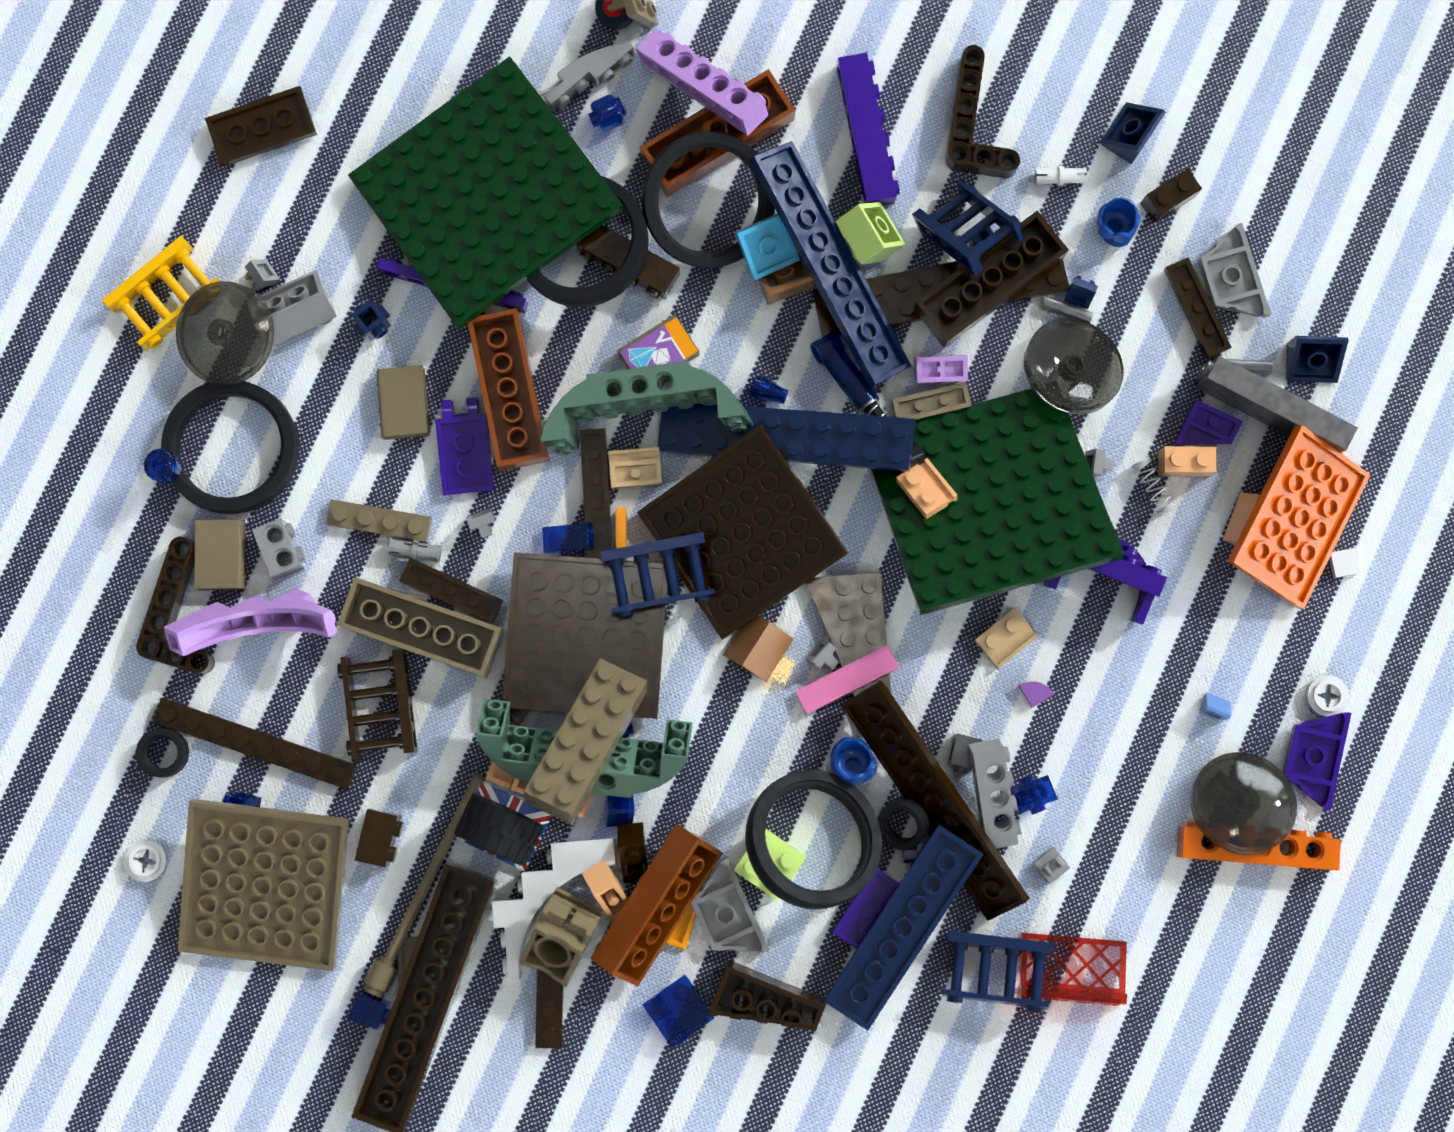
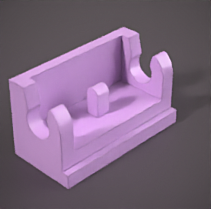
(941, 368)

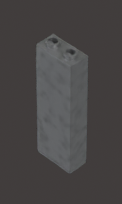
(1271, 403)

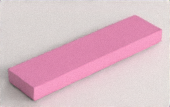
(847, 679)

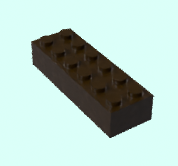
(1007, 269)

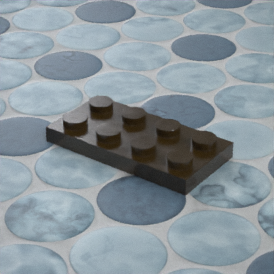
(261, 126)

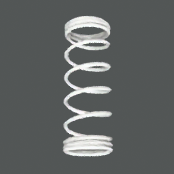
(1141, 464)

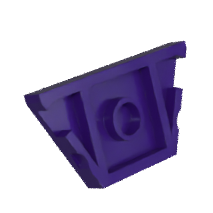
(1316, 756)

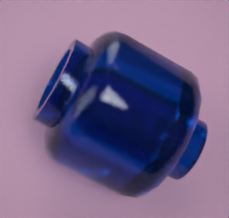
(607, 113)
(162, 466)

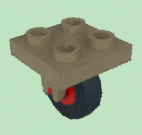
(622, 13)

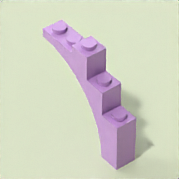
(253, 616)

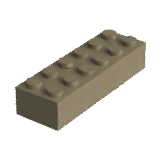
(420, 627)
(585, 741)

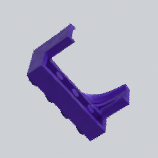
(1132, 572)

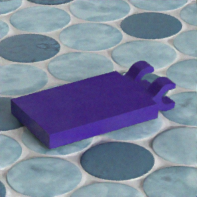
(464, 450)

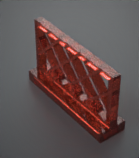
(1078, 992)

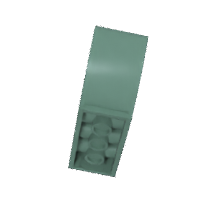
(637, 391)
(632, 769)

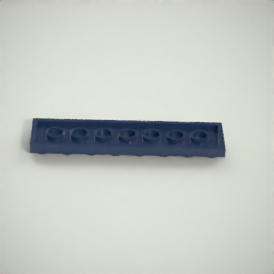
(903, 927)

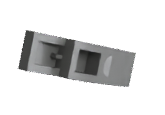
(595, 67)

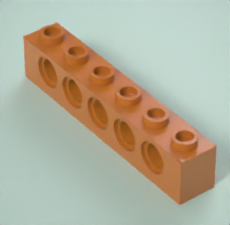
(1325, 855)

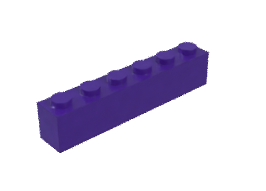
(866, 129)

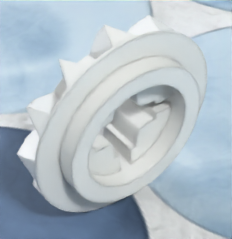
(1335, 687)
(136, 868)

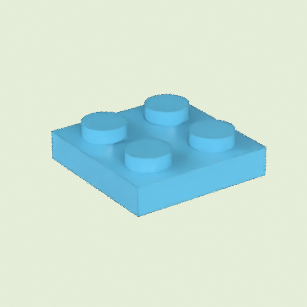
(766, 247)

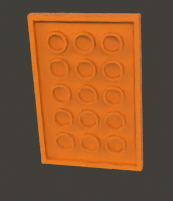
(1299, 517)

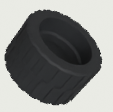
(498, 829)

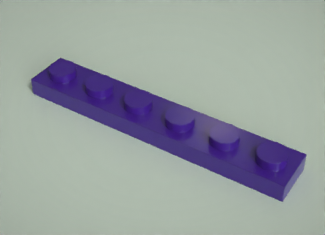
(394, 268)

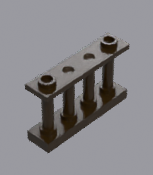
(403, 714)

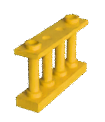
(140, 284)

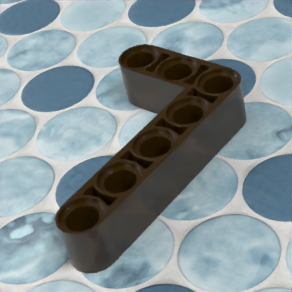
(966, 120)
(170, 611)

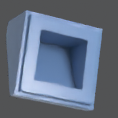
(1216, 707)

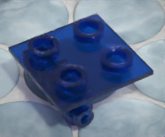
(678, 1011)

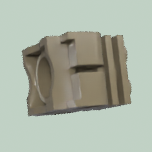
(561, 936)

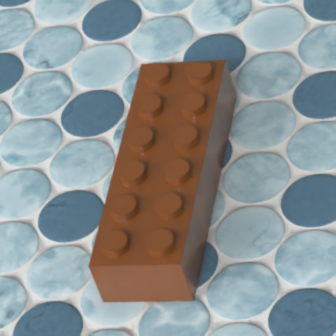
(703, 160)
(508, 389)
(656, 905)

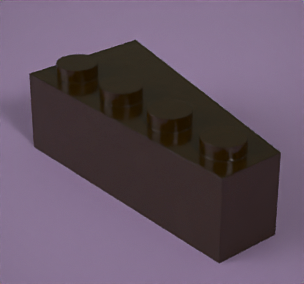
(761, 998)

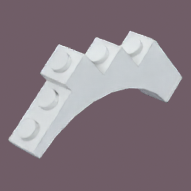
(537, 886)

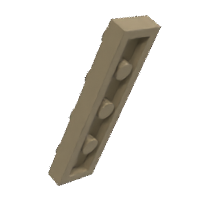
(379, 520)

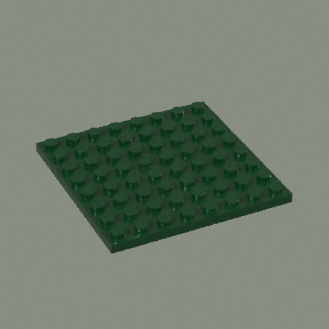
(485, 192)
(1020, 509)

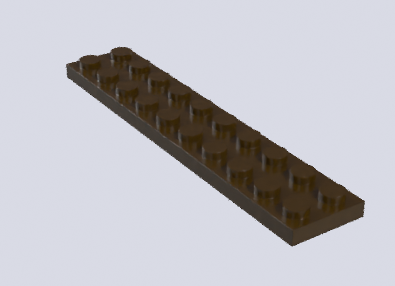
(899, 292)
(923, 780)

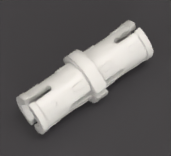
(1060, 176)

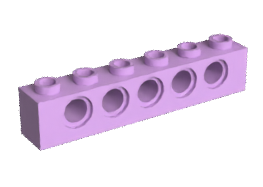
(702, 81)

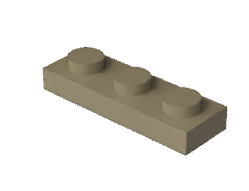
(932, 402)

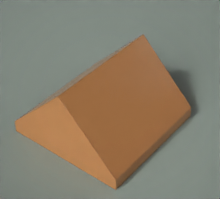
(786, 282)
(758, 647)

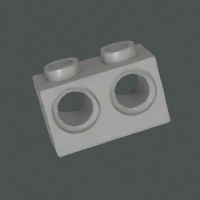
(273, 552)

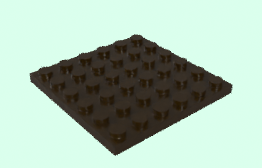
(756, 526)
(566, 624)

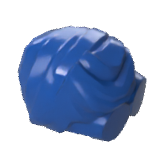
(1118, 221)
(853, 760)

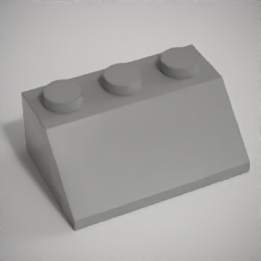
(299, 306)

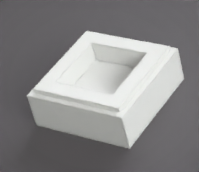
(1344, 563)

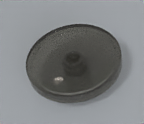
(224, 333)
(1073, 366)
(1243, 803)

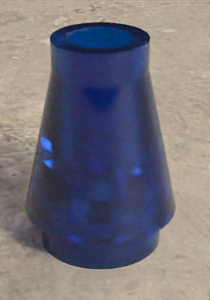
(767, 390)

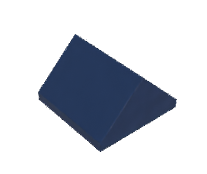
(1131, 130)
(1315, 358)

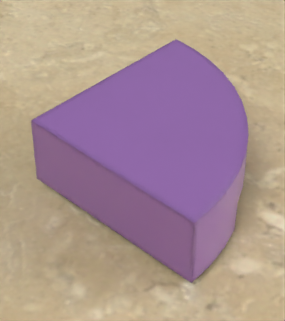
(1035, 692)

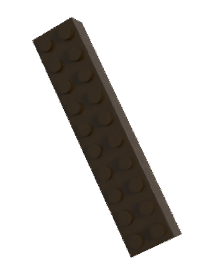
(424, 998)

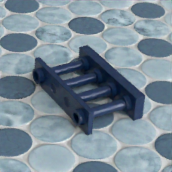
(957, 245)
(666, 550)
(1013, 948)

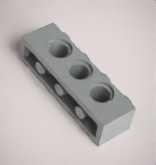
(982, 757)

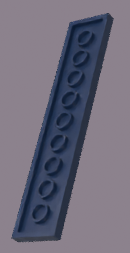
(830, 263)
(799, 435)

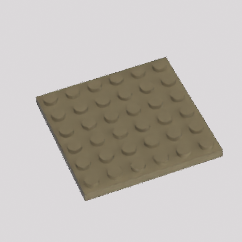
(262, 884)

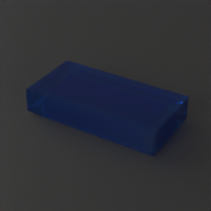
(568, 537)

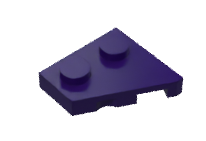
(1207, 426)

